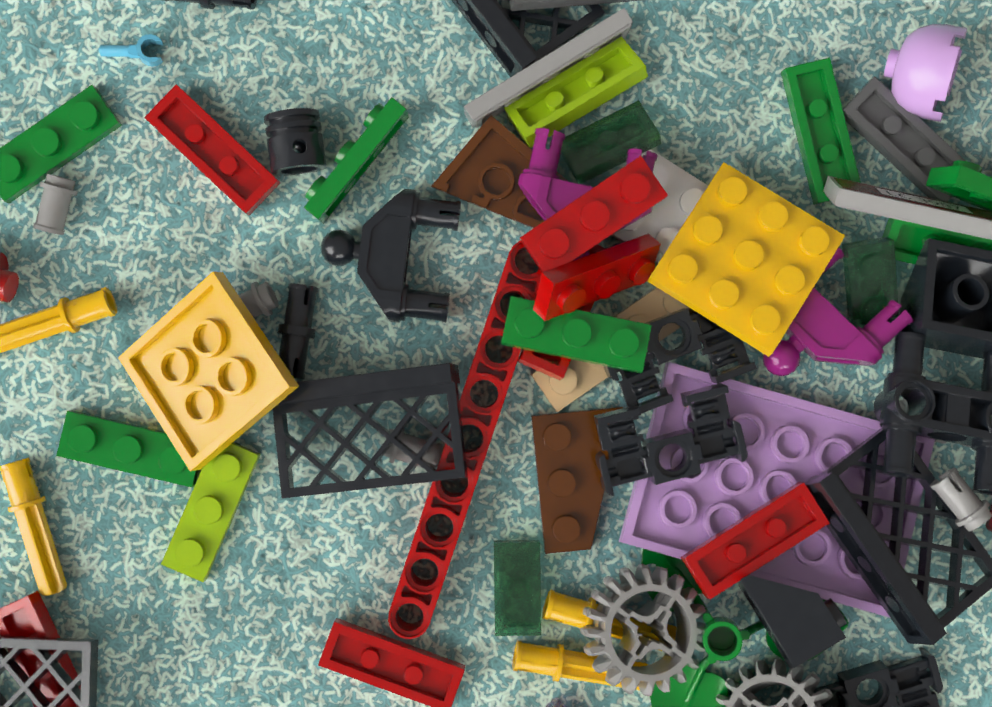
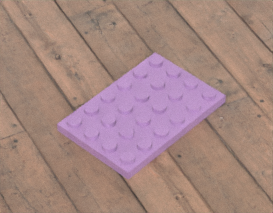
(785, 445)

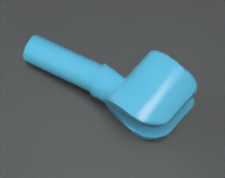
(134, 50)

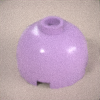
(925, 68)

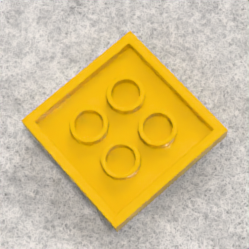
(746, 259)
(207, 371)

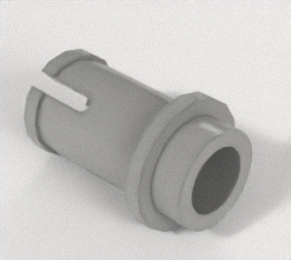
(54, 204)
(260, 299)
(415, 444)
(961, 500)

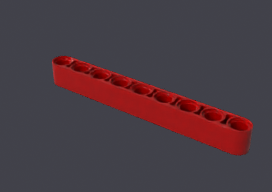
(455, 505)

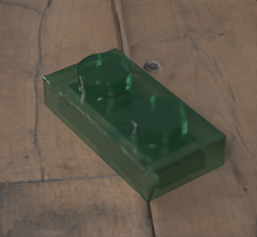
(607, 142)
(869, 278)
(517, 588)

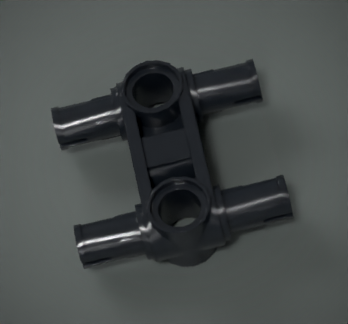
(934, 412)

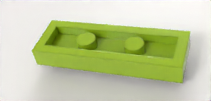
(577, 90)
(210, 512)

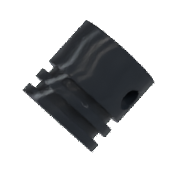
(295, 131)

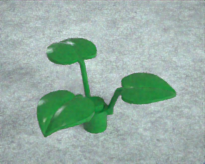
(720, 639)

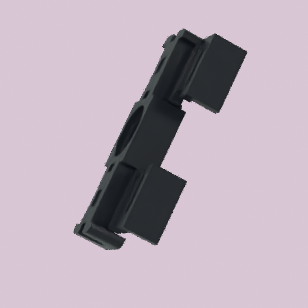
(718, 343)
(709, 442)
(906, 680)

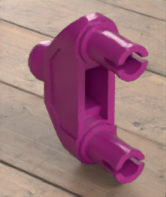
(545, 188)
(831, 337)

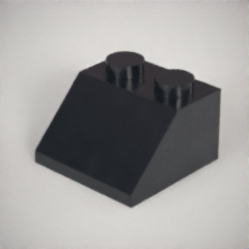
(951, 298)
(794, 618)

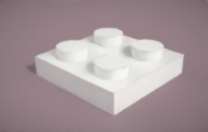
(671, 212)

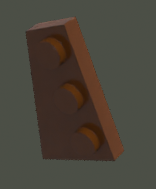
(489, 174)
(568, 478)

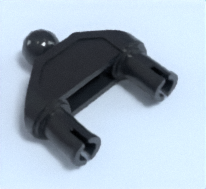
(385, 253)

